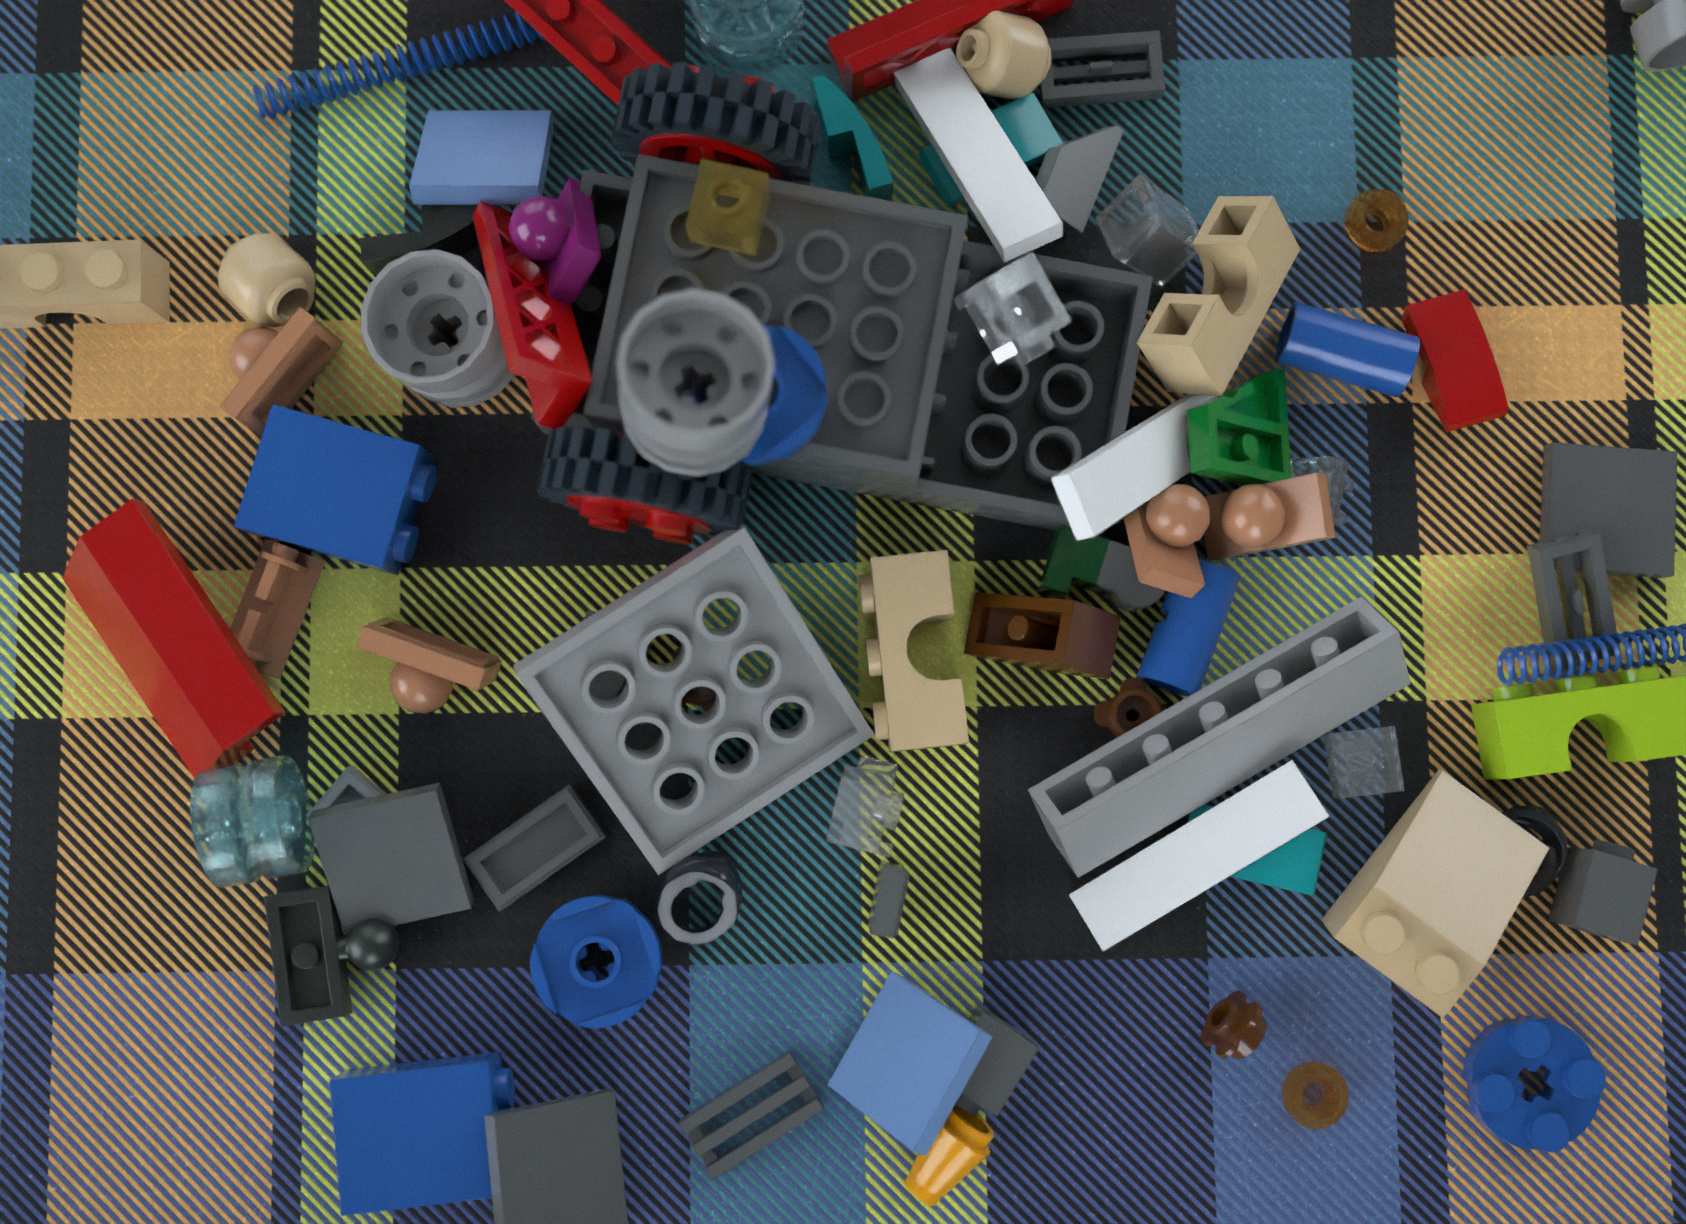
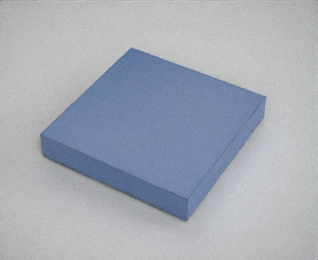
(482, 157)
(909, 1062)

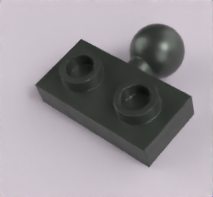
(313, 954)

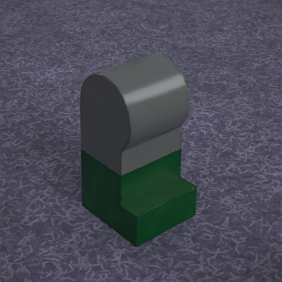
(1097, 567)

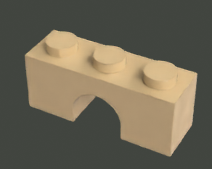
(92, 278)
(1202, 337)
(904, 595)

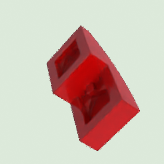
(1458, 361)

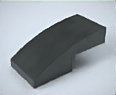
(444, 228)

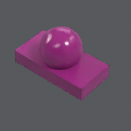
(560, 235)

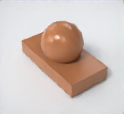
(277, 367)
(1269, 517)
(1164, 539)
(426, 663)

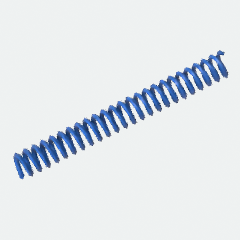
(405, 67)
(1510, 661)

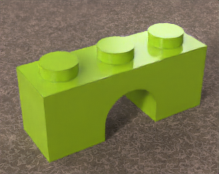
(1531, 733)

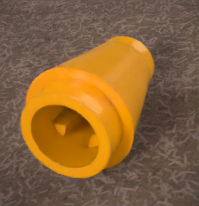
(952, 1156)

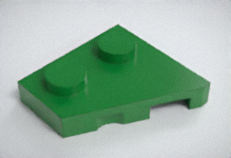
(1243, 432)

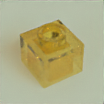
(732, 227)

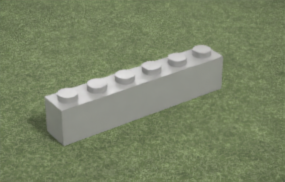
(1221, 735)

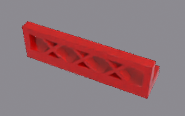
(904, 36)
(591, 39)
(534, 328)

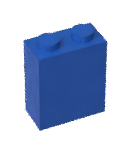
(336, 490)
(416, 1131)

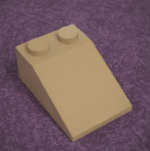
(1437, 893)

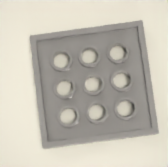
(674, 605)

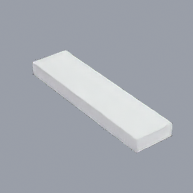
(978, 155)
(1127, 470)
(1198, 855)

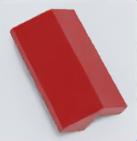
(169, 639)

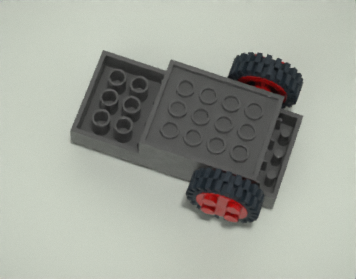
(872, 288)

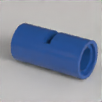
(1347, 349)
(1186, 641)

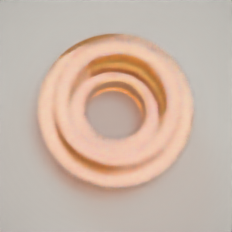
(1387, 207)
(1334, 1098)

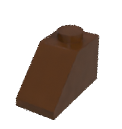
(1043, 634)

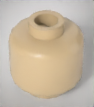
(1005, 55)
(266, 279)

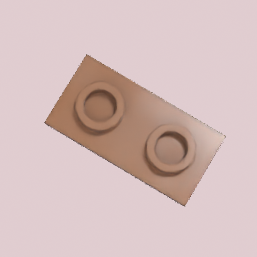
(275, 605)

